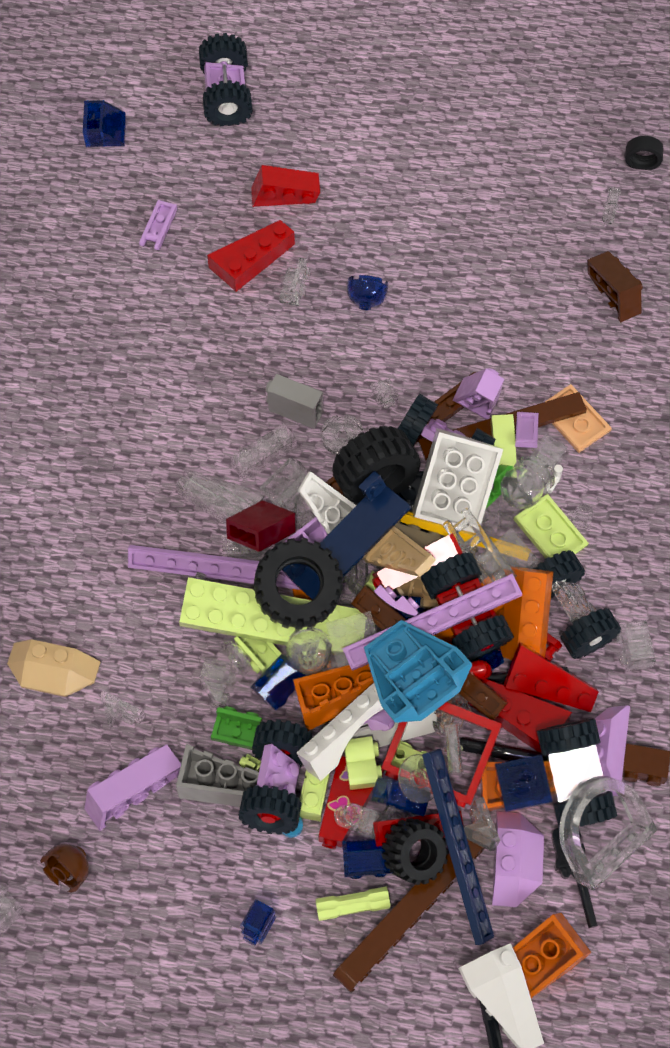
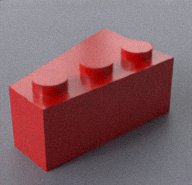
(284, 187)

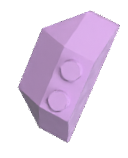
(612, 730)
(516, 860)

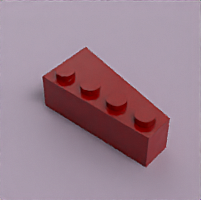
(251, 254)

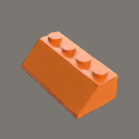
(529, 613)

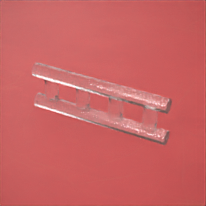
(481, 536)

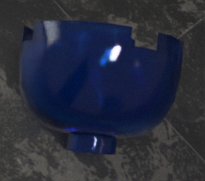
(367, 291)

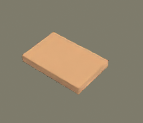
(581, 429)

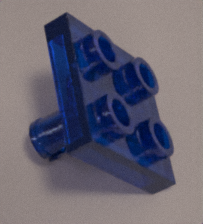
(523, 783)

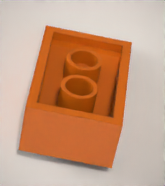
(549, 953)

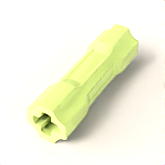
(336, 906)

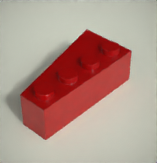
(526, 714)

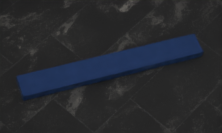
(458, 846)

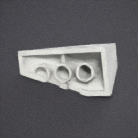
(324, 501)
(502, 989)

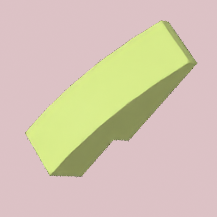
(503, 431)

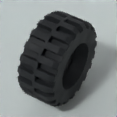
(377, 450)
(298, 553)

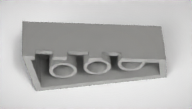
(213, 779)

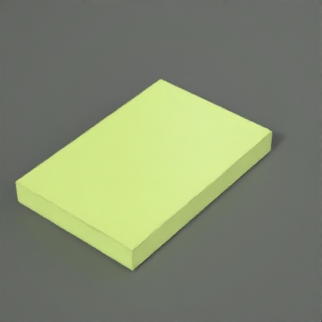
(550, 528)

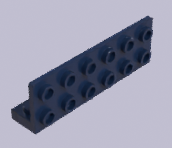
(355, 533)

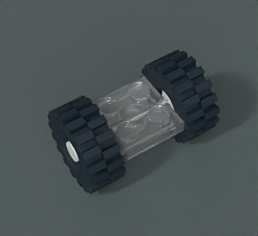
(590, 627)
(573, 762)

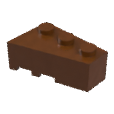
(617, 283)

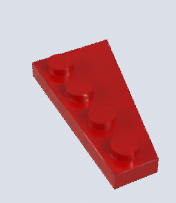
(542, 678)

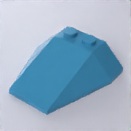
(414, 671)

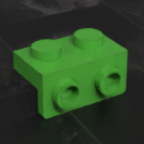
(235, 727)

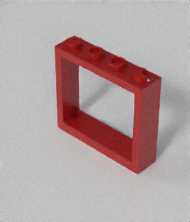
(465, 715)

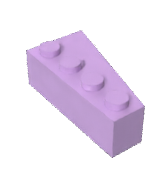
(130, 785)

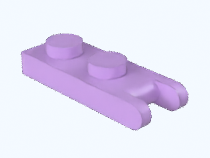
(159, 223)

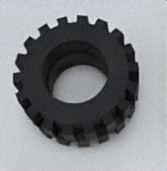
(429, 859)

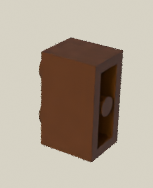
(646, 764)

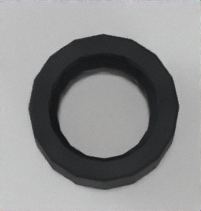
(648, 144)

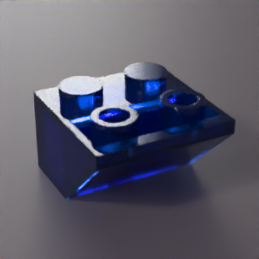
(103, 124)

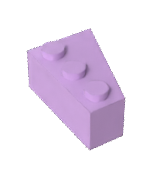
(480, 392)

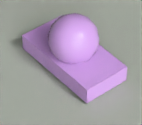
(526, 430)

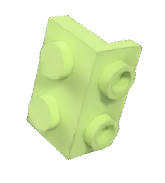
(258, 652)

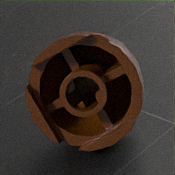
(66, 861)

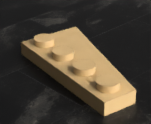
(400, 554)

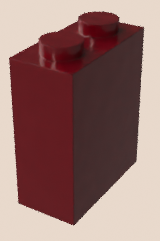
(260, 525)

